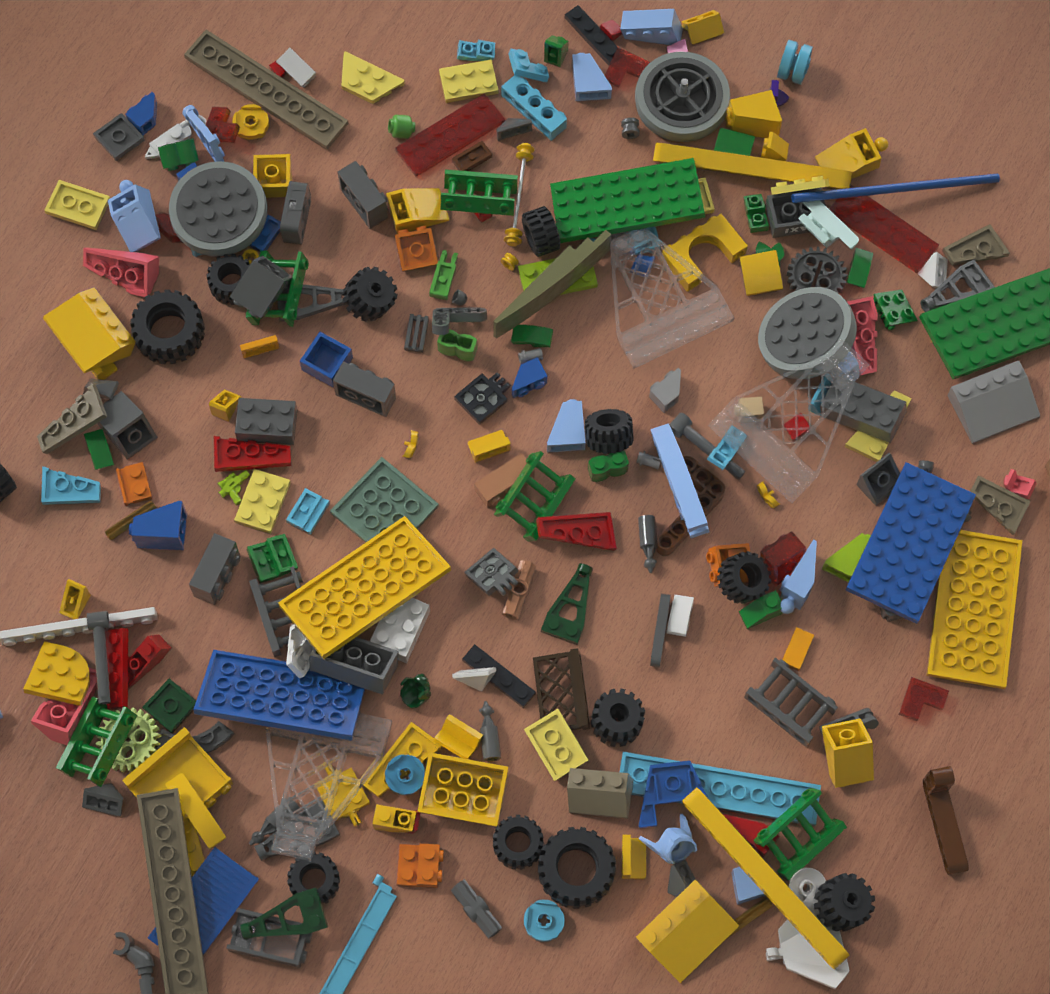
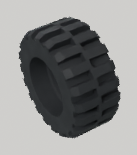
(164, 305)
(576, 840)

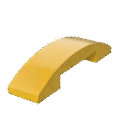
(197, 812)

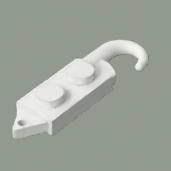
(175, 134)

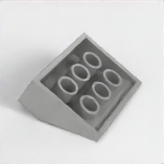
(994, 402)

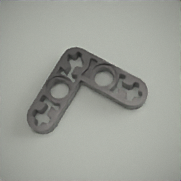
(443, 316)

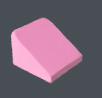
(679, 46)

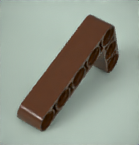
(706, 495)
(936, 790)

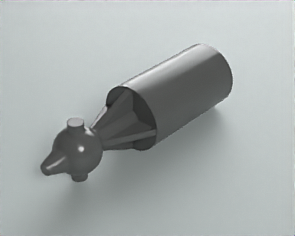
(648, 539)
(490, 737)
(269, 825)

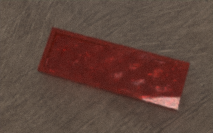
(449, 135)
(885, 230)

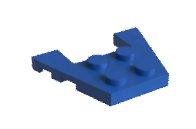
(667, 785)

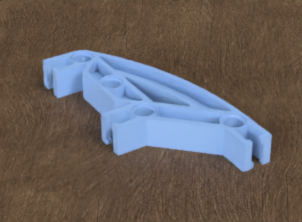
(680, 481)

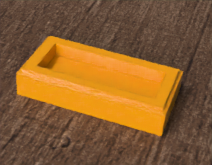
(259, 346)
(798, 648)

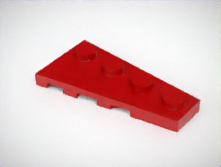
(240, 455)
(579, 529)
(117, 667)

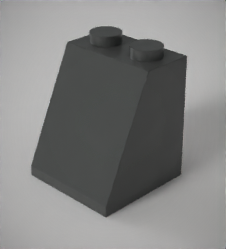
(260, 286)
(126, 425)

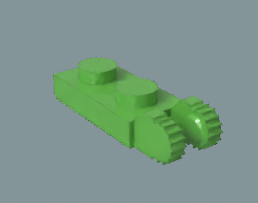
(443, 277)

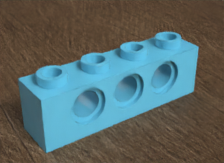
(524, 104)

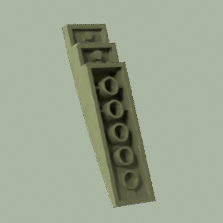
(552, 282)

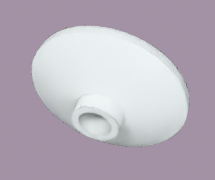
(807, 876)

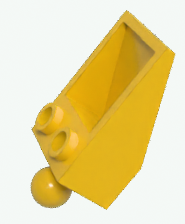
(849, 157)

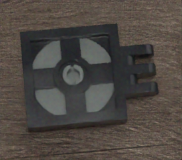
(483, 396)

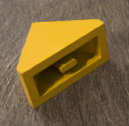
(224, 405)
(74, 599)

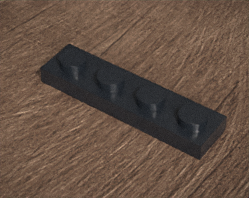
(591, 33)
(502, 679)

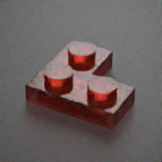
(624, 62)
(218, 125)
(921, 693)

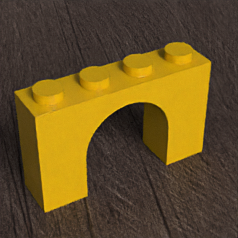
(714, 231)

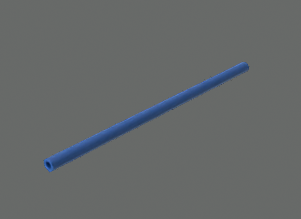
(895, 188)

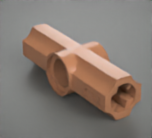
(516, 600)

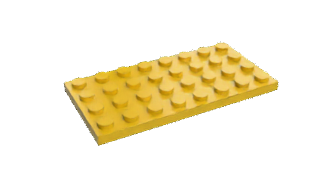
(364, 587)
(975, 610)

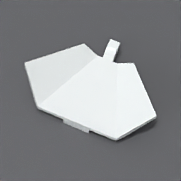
(802, 957)

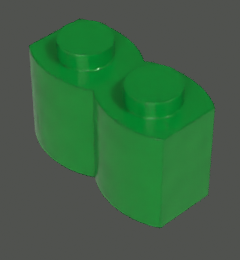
(178, 153)
(611, 465)

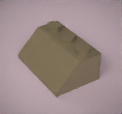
(599, 793)

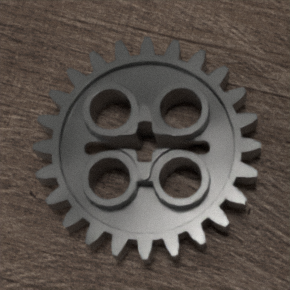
(800, 270)

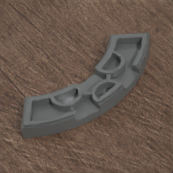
(208, 740)

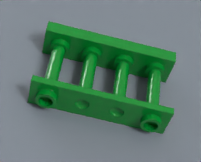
(480, 182)
(290, 313)
(552, 498)
(83, 735)
(817, 840)

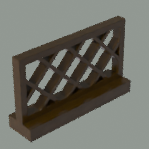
(577, 685)

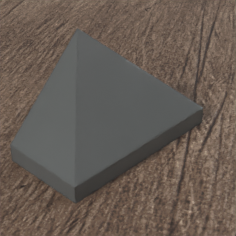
(513, 127)
(105, 387)
(103, 799)
(679, 878)

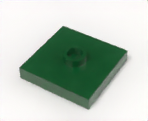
(170, 705)

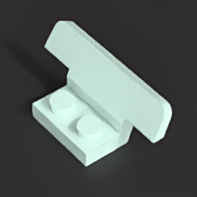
(826, 225)

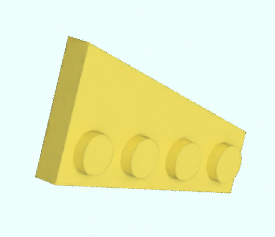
(868, 445)

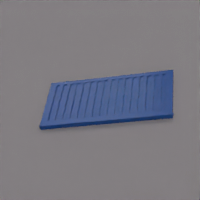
(218, 891)

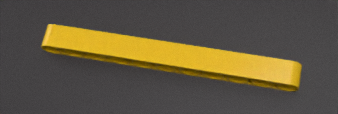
(751, 165)
(765, 878)

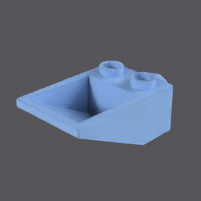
(134, 216)
(798, 586)

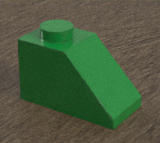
(555, 50)
(761, 610)

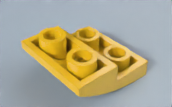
(761, 273)

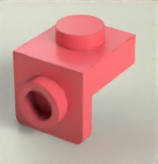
(1019, 485)

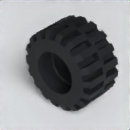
(541, 231)
(221, 268)
(609, 431)
(757, 575)
(522, 825)
(319, 862)

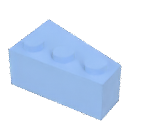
(652, 26)

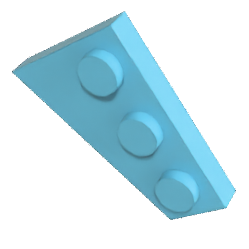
(68, 489)

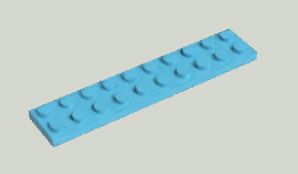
(730, 789)

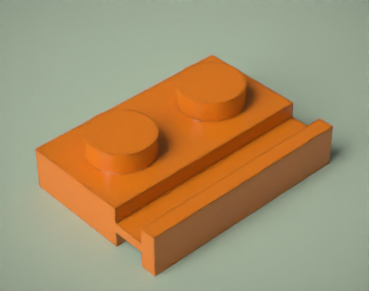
(134, 483)

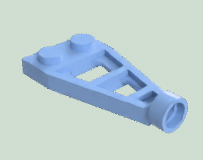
(209, 141)

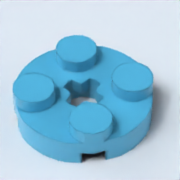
(553, 913)

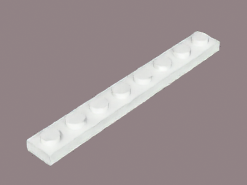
(70, 627)

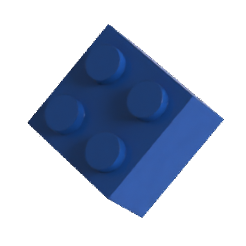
(325, 358)

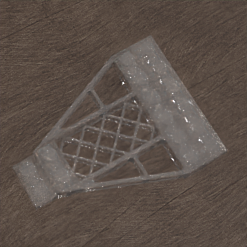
(671, 327)
(763, 448)
(298, 834)

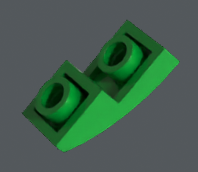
(756, 213)
(860, 267)
(533, 335)
(98, 449)

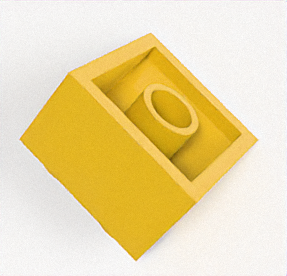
(273, 173)

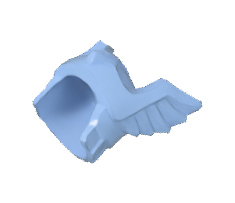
(674, 843)

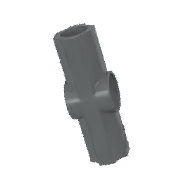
(476, 909)

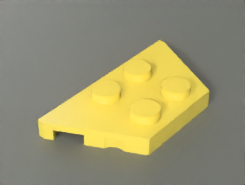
(367, 79)

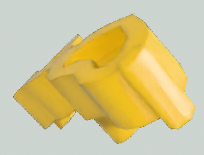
(411, 445)
(770, 500)

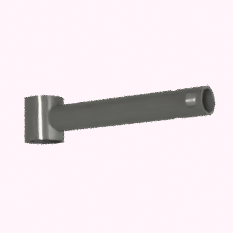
(682, 426)
(98, 623)

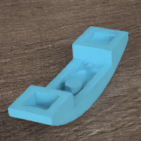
(721, 455)

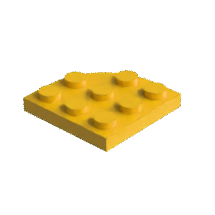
(59, 675)

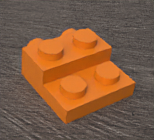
(416, 248)
(720, 553)
(419, 865)

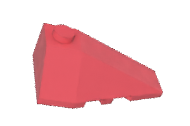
(128, 269)
(864, 343)
(59, 718)

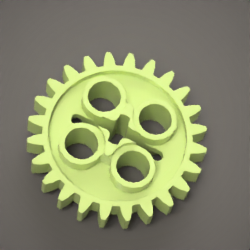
(141, 750)

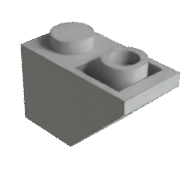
(666, 393)

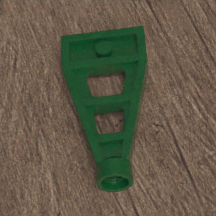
(564, 628)
(311, 911)

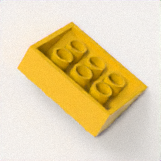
(90, 331)
(463, 789)
(687, 931)

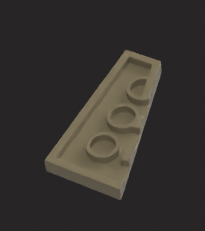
(74, 420)

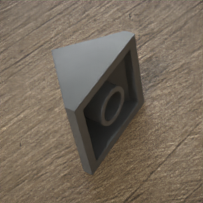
(879, 479)

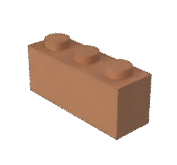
(498, 483)

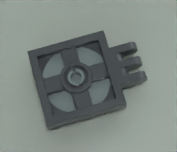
(493, 573)

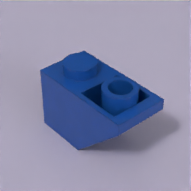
(143, 114)
(529, 377)

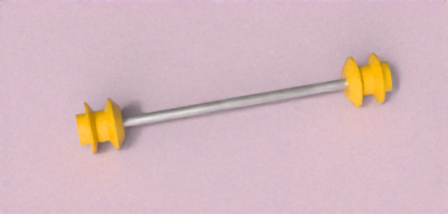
(524, 155)

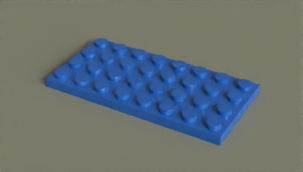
(910, 543)
(273, 696)

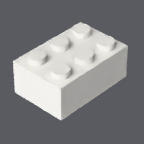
(402, 628)

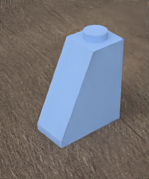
(589, 79)
(568, 428)

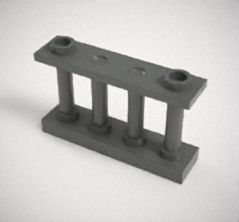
(265, 608)
(788, 721)

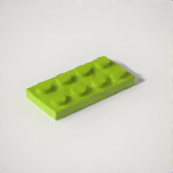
(531, 271)

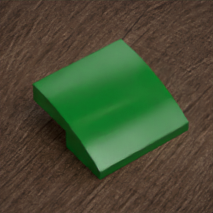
(734, 142)
(271, 558)

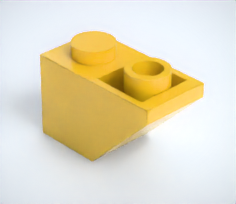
(775, 148)
(393, 819)

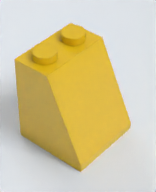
(754, 115)
(848, 753)

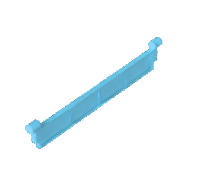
(360, 939)

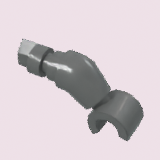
(140, 959)

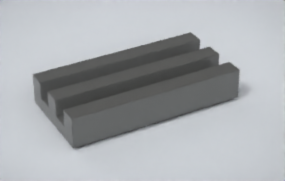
(418, 319)

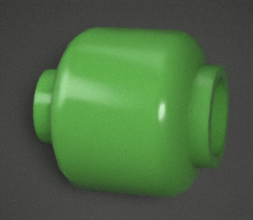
(401, 126)

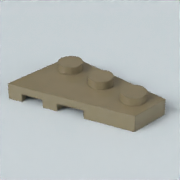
(978, 246)
(1000, 503)

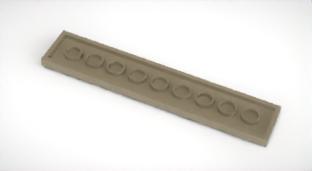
(266, 89)
(172, 892)

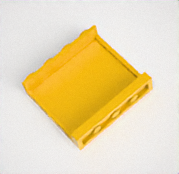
(179, 756)

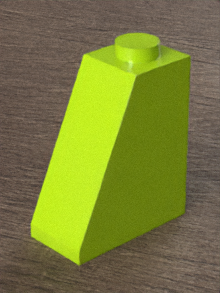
(846, 559)

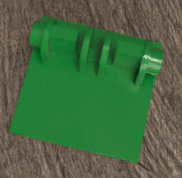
(894, 308)

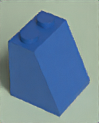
(160, 528)

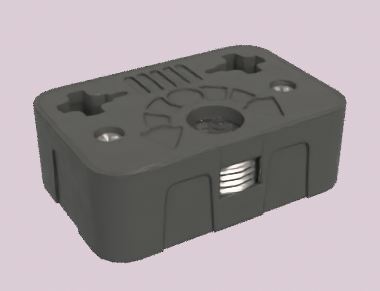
(295, 212)

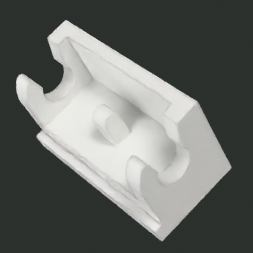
(296, 68)

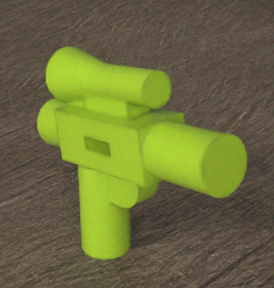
(231, 486)

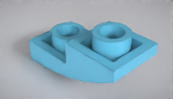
(476, 51)

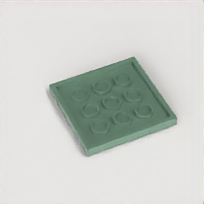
(382, 500)

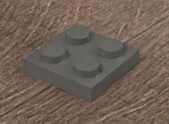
(118, 136)

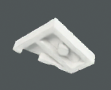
(298, 652)

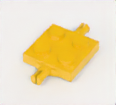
(359, 800)

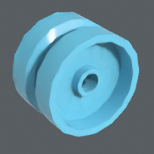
(796, 62)

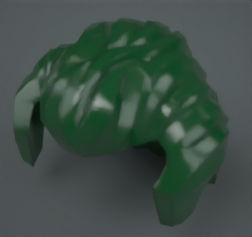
(415, 691)

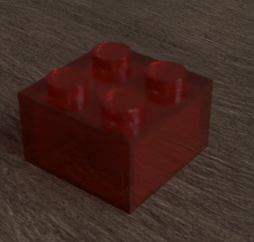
(783, 556)

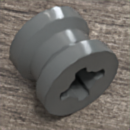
(630, 128)

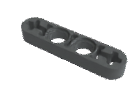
(660, 630)

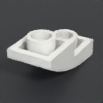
(680, 615)

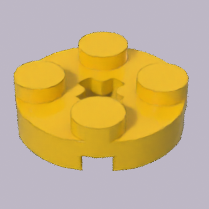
(255, 130)

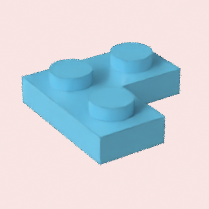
(522, 67)

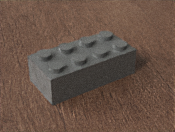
(869, 411)
(359, 664)

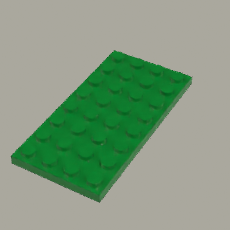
(627, 200)
(992, 325)

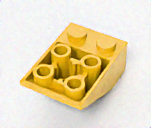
(416, 208)

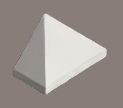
(935, 270)
(475, 677)

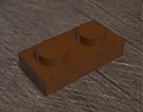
(472, 157)

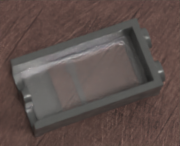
(279, 949)

